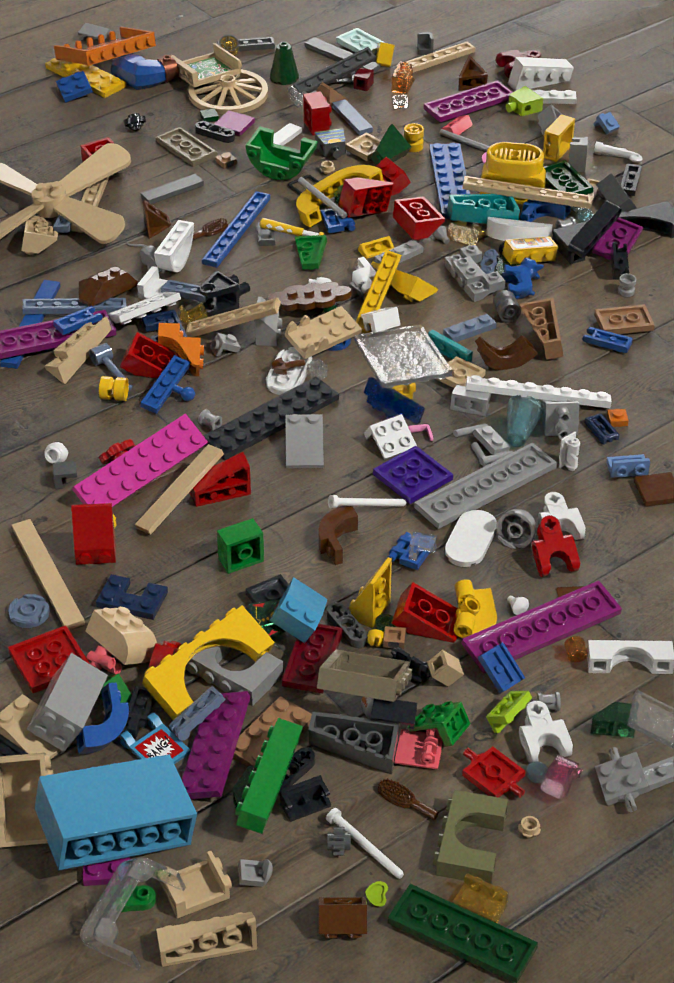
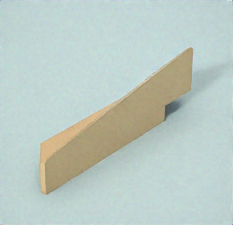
(75, 349)

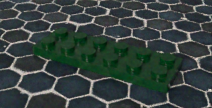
(463, 933)

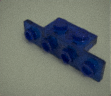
(392, 402)

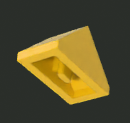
(384, 54)

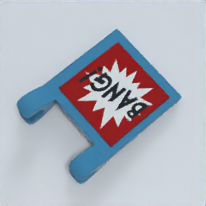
(157, 742)

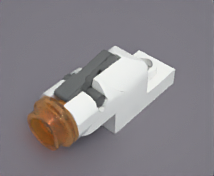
(362, 277)

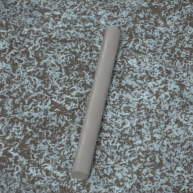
(464, 140)
(322, 197)

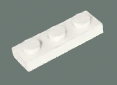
(557, 97)

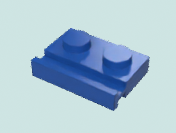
(501, 667)

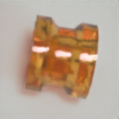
(575, 649)

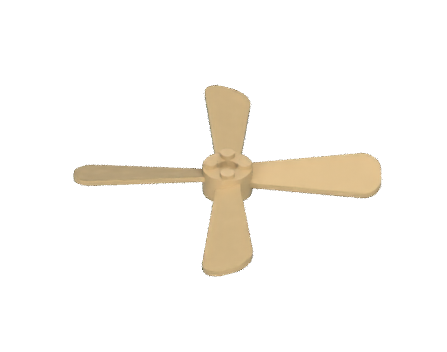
(54, 200)

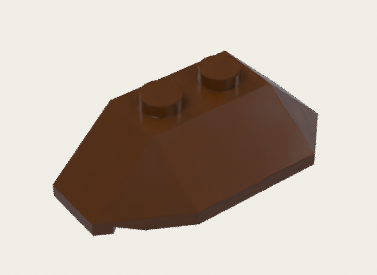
(105, 285)

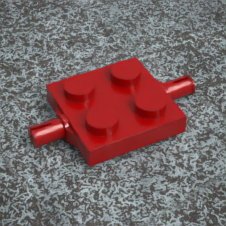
(493, 772)

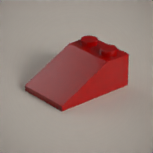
(146, 357)
(93, 533)
(425, 614)

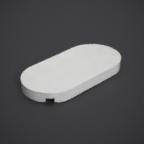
(279, 383)
(471, 538)

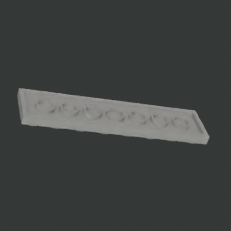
(485, 485)

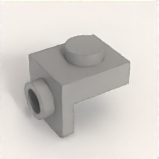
(225, 342)

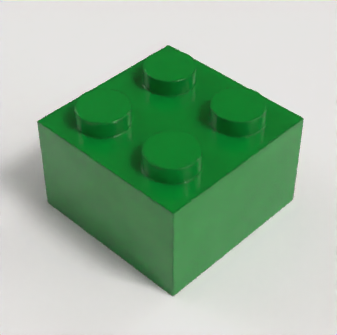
(240, 545)

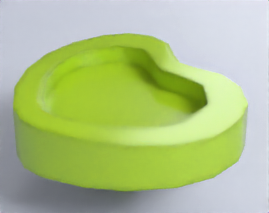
(376, 893)

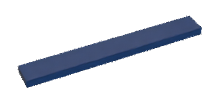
(236, 229)
(46, 291)

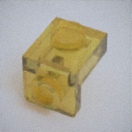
(194, 314)

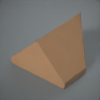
(330, 94)

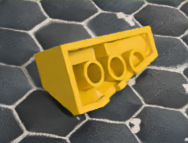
(410, 286)

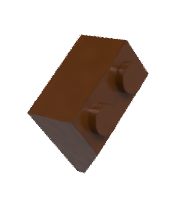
(342, 916)

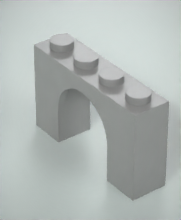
(255, 679)

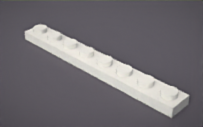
(544, 392)

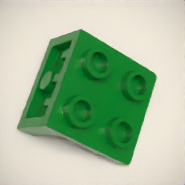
(447, 718)

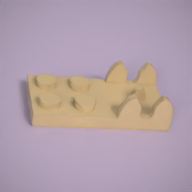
(321, 332)

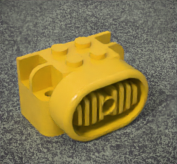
(515, 164)

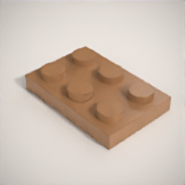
(624, 319)

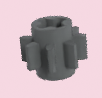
(338, 841)

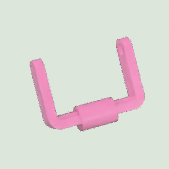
(424, 427)

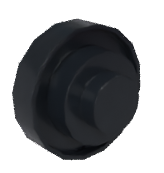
(135, 121)

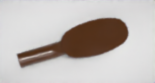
(211, 228)
(403, 797)

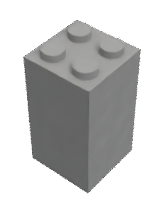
(67, 702)

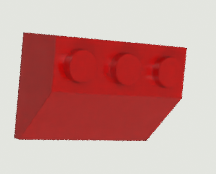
(417, 217)

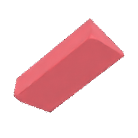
(458, 125)

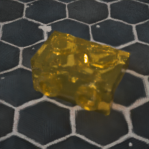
(465, 234)

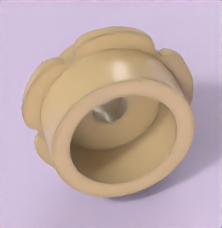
(327, 167)
(529, 822)

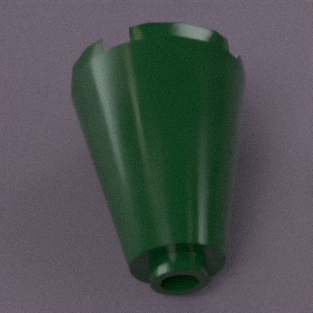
(284, 65)

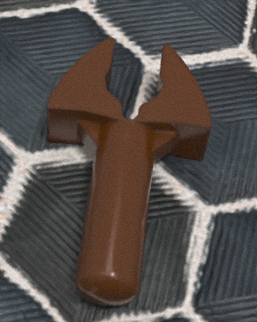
(280, 367)

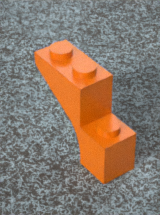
(187, 347)

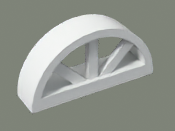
(514, 229)
(175, 248)

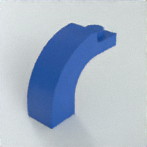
(534, 209)
(97, 737)

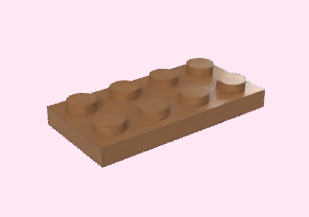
(252, 739)

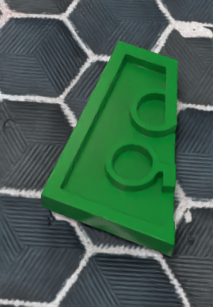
(311, 250)

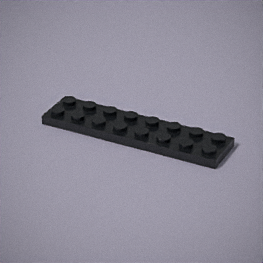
(271, 417)

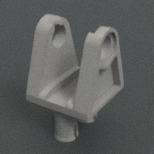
(560, 418)

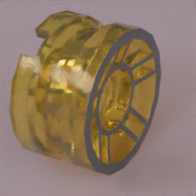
(232, 41)

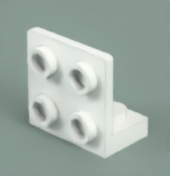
(391, 436)

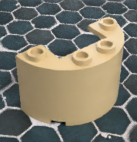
(17, 798)

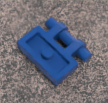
(335, 223)
(398, 552)

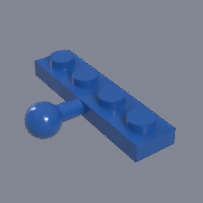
(166, 384)

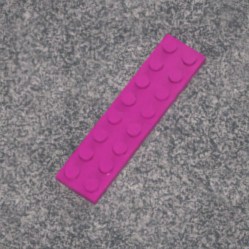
(141, 464)

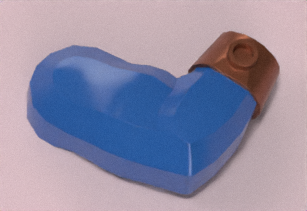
(144, 73)

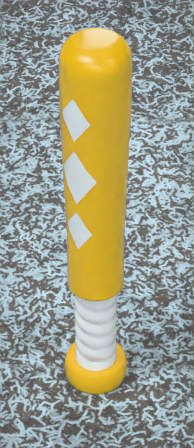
(285, 228)

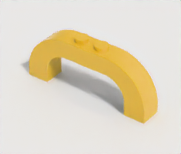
(308, 204)

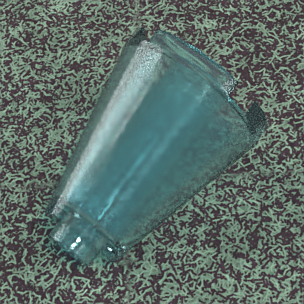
(522, 419)

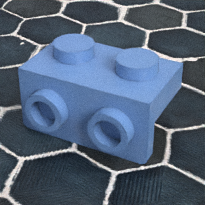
(628, 465)

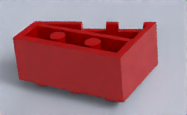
(224, 482)

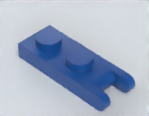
(76, 320)
(607, 339)

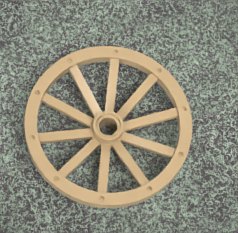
(228, 86)

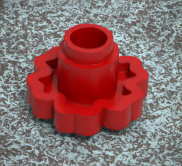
(116, 450)

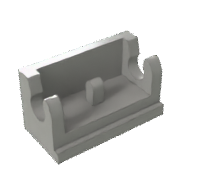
(93, 31)
(578, 153)
(470, 401)

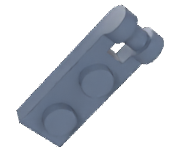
(196, 713)

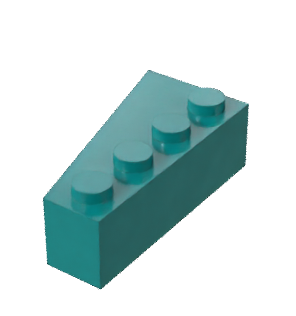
(479, 207)

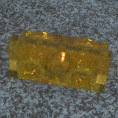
(482, 898)

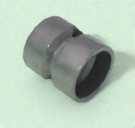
(507, 306)

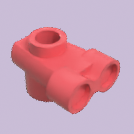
(102, 659)

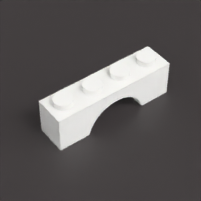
(655, 655)

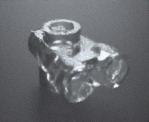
(295, 96)

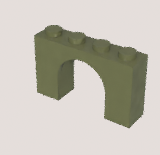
(467, 811)

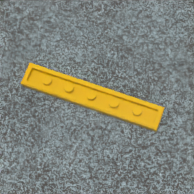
(379, 286)

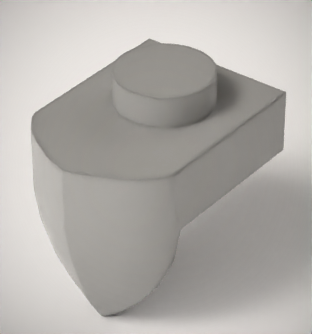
(254, 872)

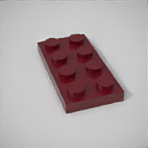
(307, 658)

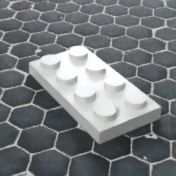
(140, 308)

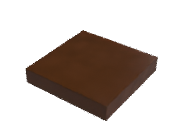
(656, 488)

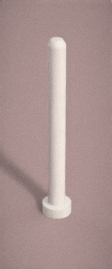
(334, 502)
(334, 816)

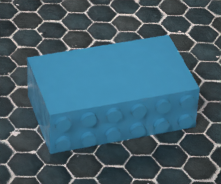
(114, 811)

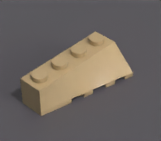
(207, 938)

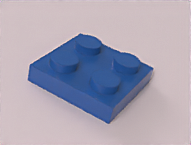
(74, 86)

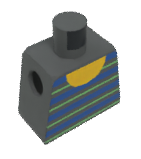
(331, 142)

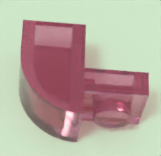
(560, 777)

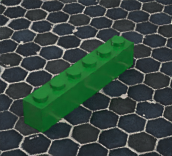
(269, 775)

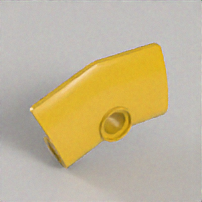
(475, 609)

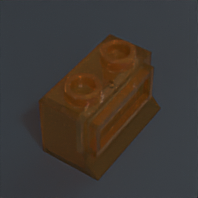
(402, 78)

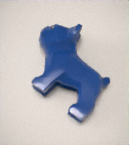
(520, 277)

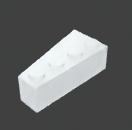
(539, 72)

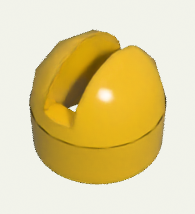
(375, 637)

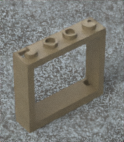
(364, 675)

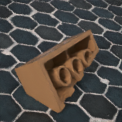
(544, 321)

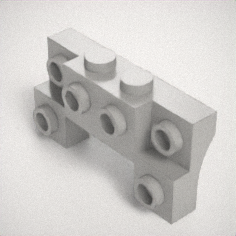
(470, 276)

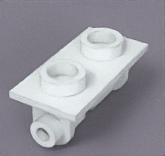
(569, 452)

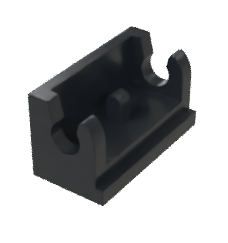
(619, 260)
(396, 712)
(304, 798)

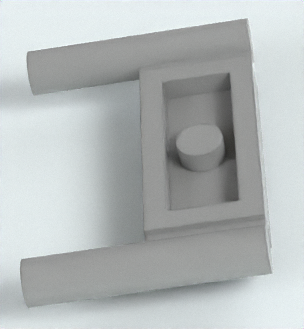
(490, 439)

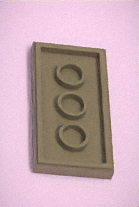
(186, 146)

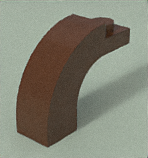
(506, 357)
(333, 525)

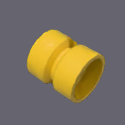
(414, 136)
(113, 388)

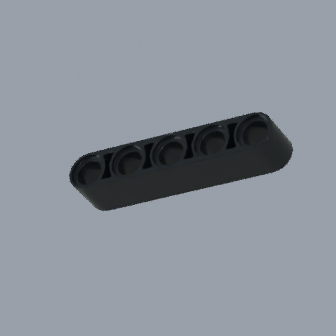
(594, 229)

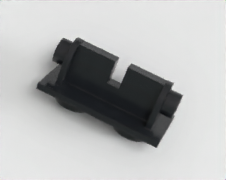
(420, 669)

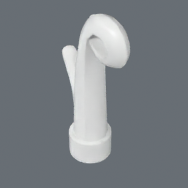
(600, 149)

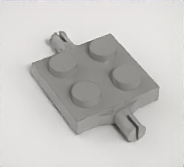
(622, 779)

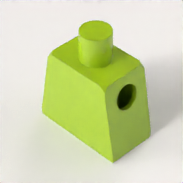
(524, 102)

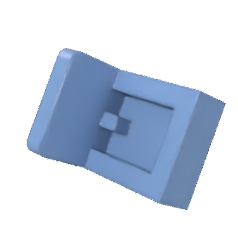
(607, 122)

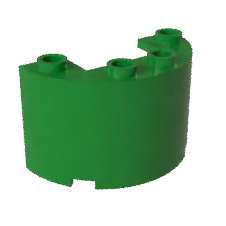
(277, 160)

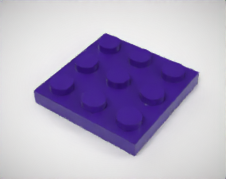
(413, 474)

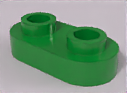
(140, 903)

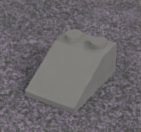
(304, 441)

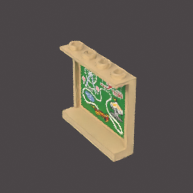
(208, 67)

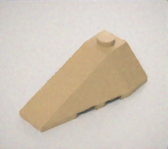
(37, 235)

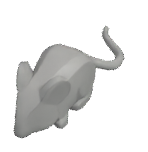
(147, 255)

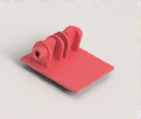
(419, 748)

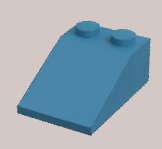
(299, 610)

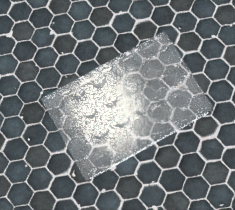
(402, 356)

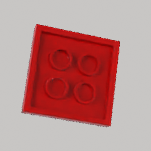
(43, 656)

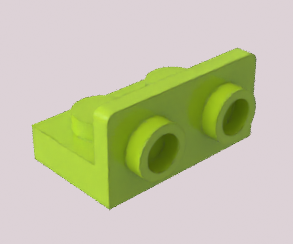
(507, 709)

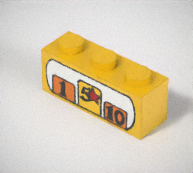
(537, 249)

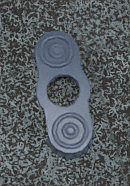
(489, 255)

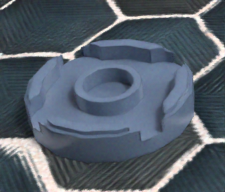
(29, 611)

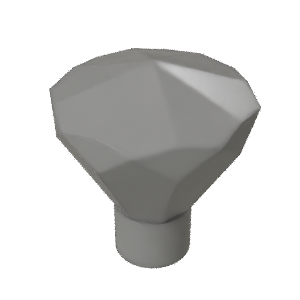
(441, 234)

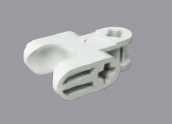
(569, 519)
(542, 731)

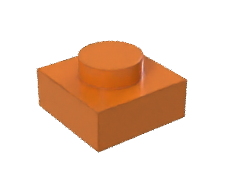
(617, 417)

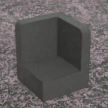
(425, 43)
(63, 470)

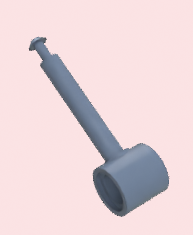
(103, 355)

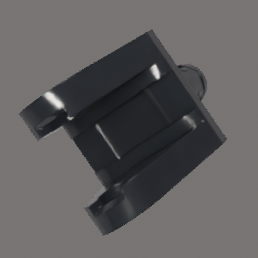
(224, 293)

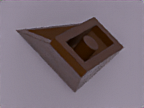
(472, 75)
(154, 219)

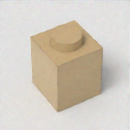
(445, 668)

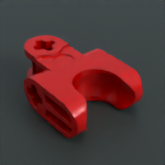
(553, 544)

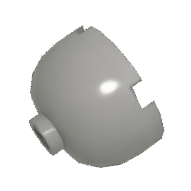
(516, 528)

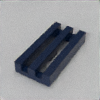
(599, 428)

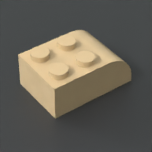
(122, 635)

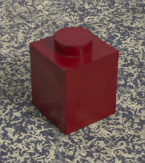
(363, 79)

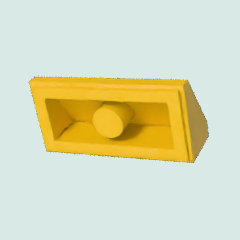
(375, 247)

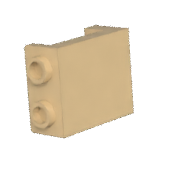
(203, 884)

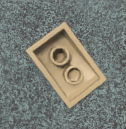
(14, 725)

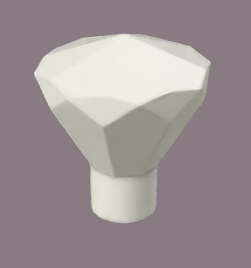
(518, 605)

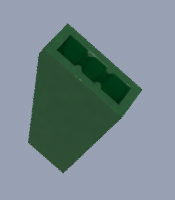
(392, 146)

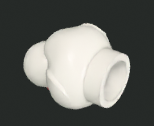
(56, 452)

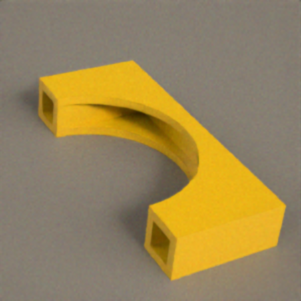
(235, 631)

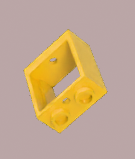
(559, 135)

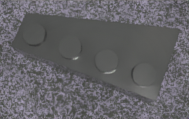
(356, 738)

